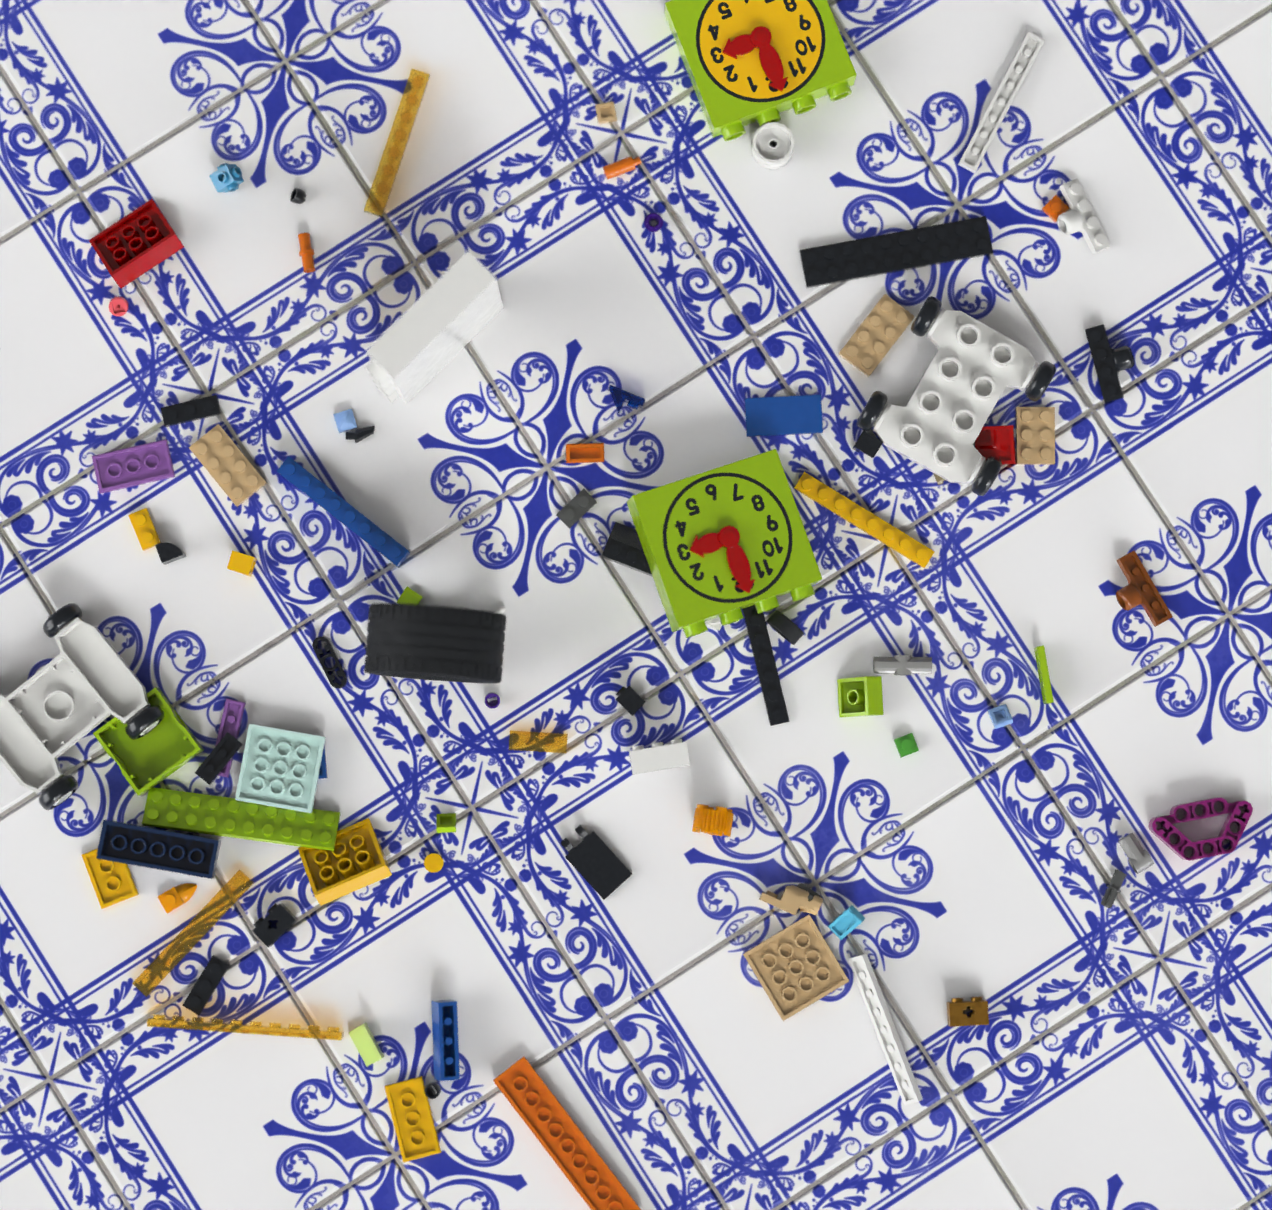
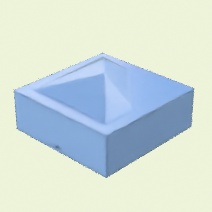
(345, 421)
(1000, 716)

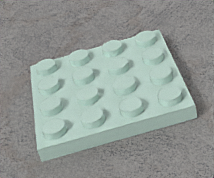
(280, 768)

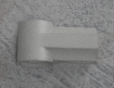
(1138, 858)

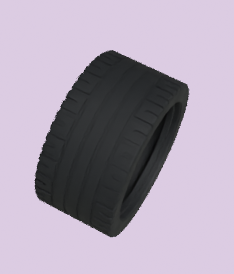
(435, 643)

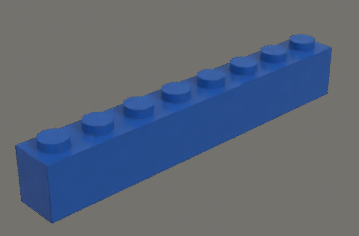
(343, 512)

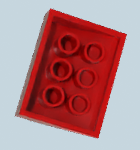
(136, 243)

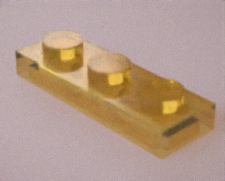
(538, 742)

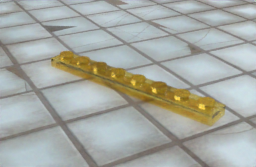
(397, 143)
(193, 933)

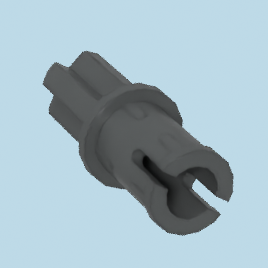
(1113, 888)

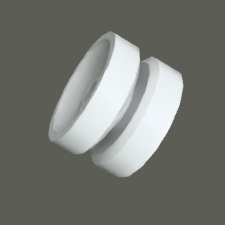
(783, 144)

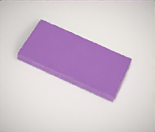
(133, 466)

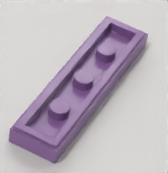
(230, 723)

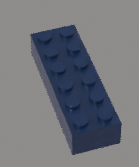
(158, 849)

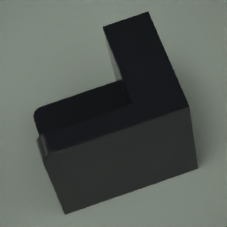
(867, 444)

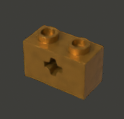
(978, 1016)

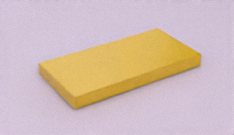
(412, 1119)

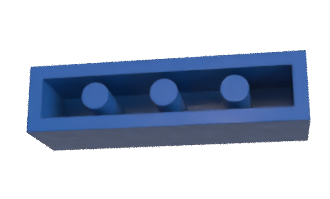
(445, 1040)

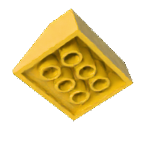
(351, 866)

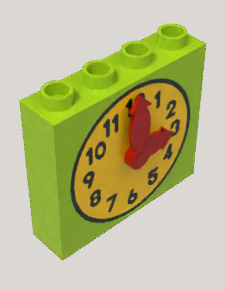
(759, 58)

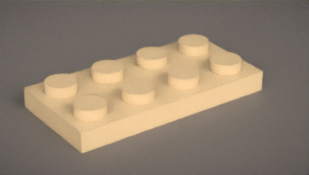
(876, 335)
(227, 465)

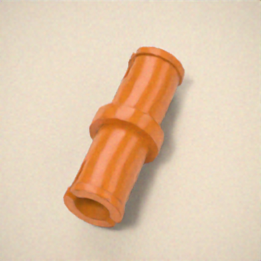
(306, 252)

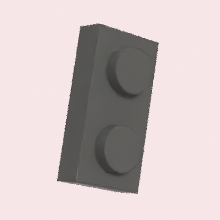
(576, 508)

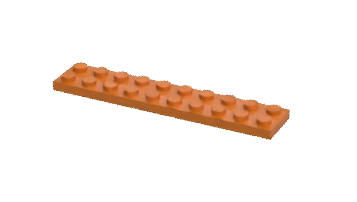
(563, 1138)

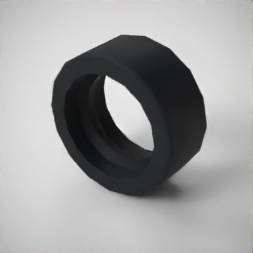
(785, 627)

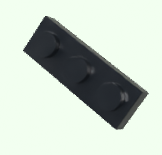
(191, 411)
(206, 985)

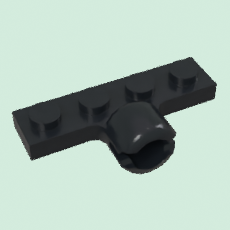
(1108, 362)

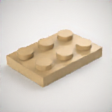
(1035, 435)

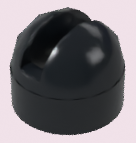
(298, 196)
(429, 1091)

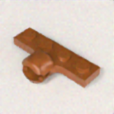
(1141, 590)

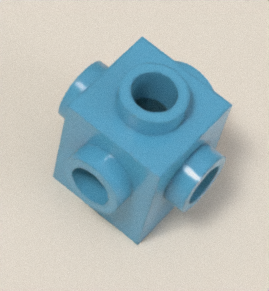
(227, 178)

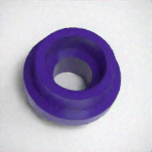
(653, 216)

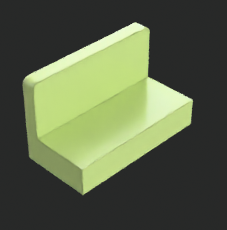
(366, 1044)

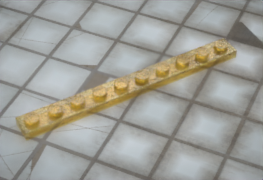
(236, 1026)

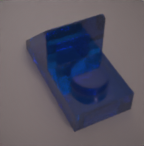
(620, 397)

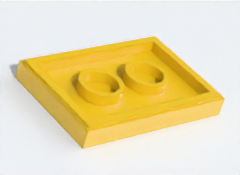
(110, 879)

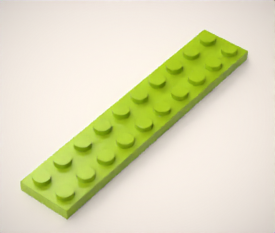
(240, 819)

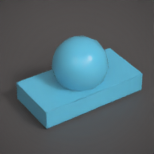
(846, 922)

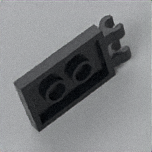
(596, 863)

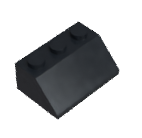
(626, 549)

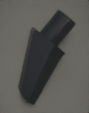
(360, 434)

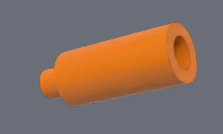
(621, 167)

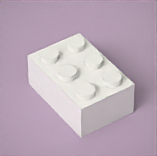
(659, 757)

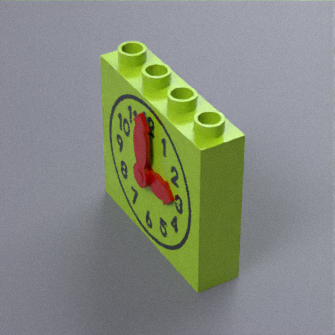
(725, 543)

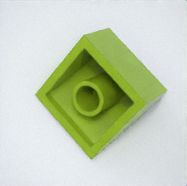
(860, 696)

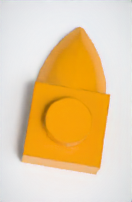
(177, 896)

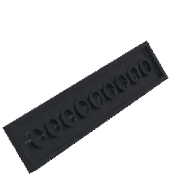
(896, 252)

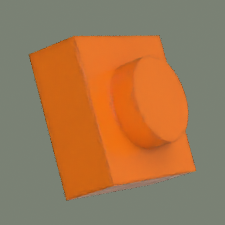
(1055, 208)

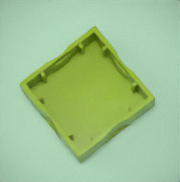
(154, 755)

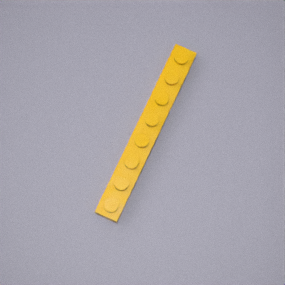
(864, 520)

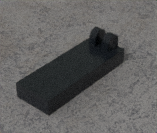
(218, 758)

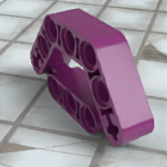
(1208, 811)

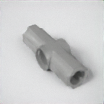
(902, 665)

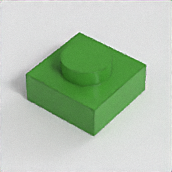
(906, 745)

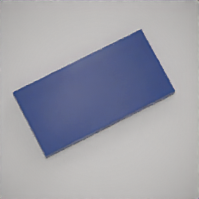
(783, 415)

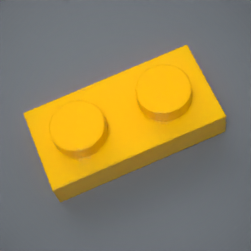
(144, 529)

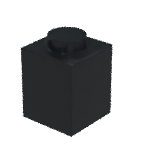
(629, 700)

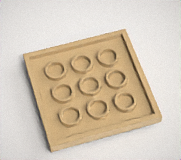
(796, 967)

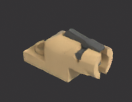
(794, 898)

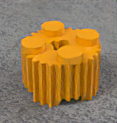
(711, 821)

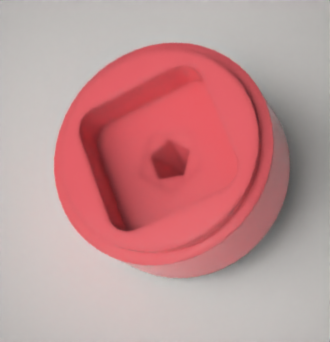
(118, 306)

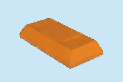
(585, 453)

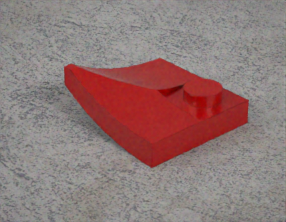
(997, 442)

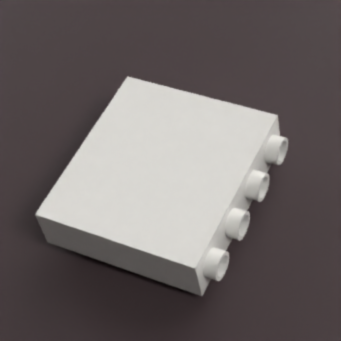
(434, 329)

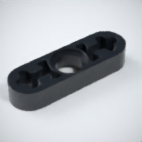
(318, 652)

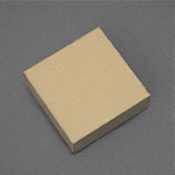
(606, 112)

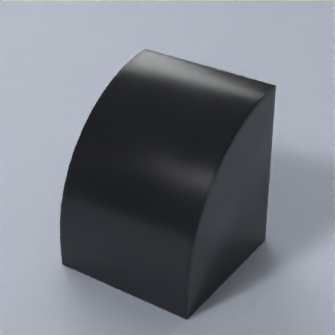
(169, 552)

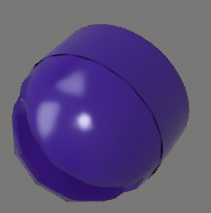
(494, 703)

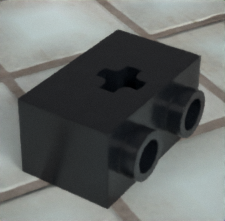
(271, 935)

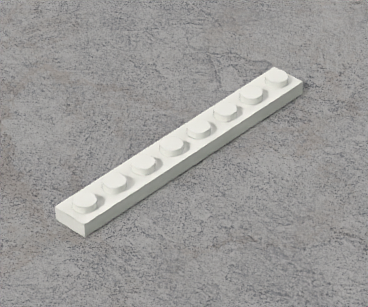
(1001, 102)
(885, 1029)

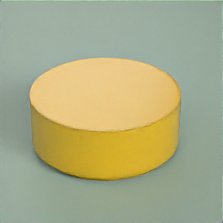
(433, 862)

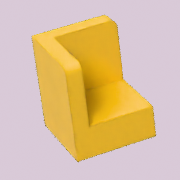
(241, 563)

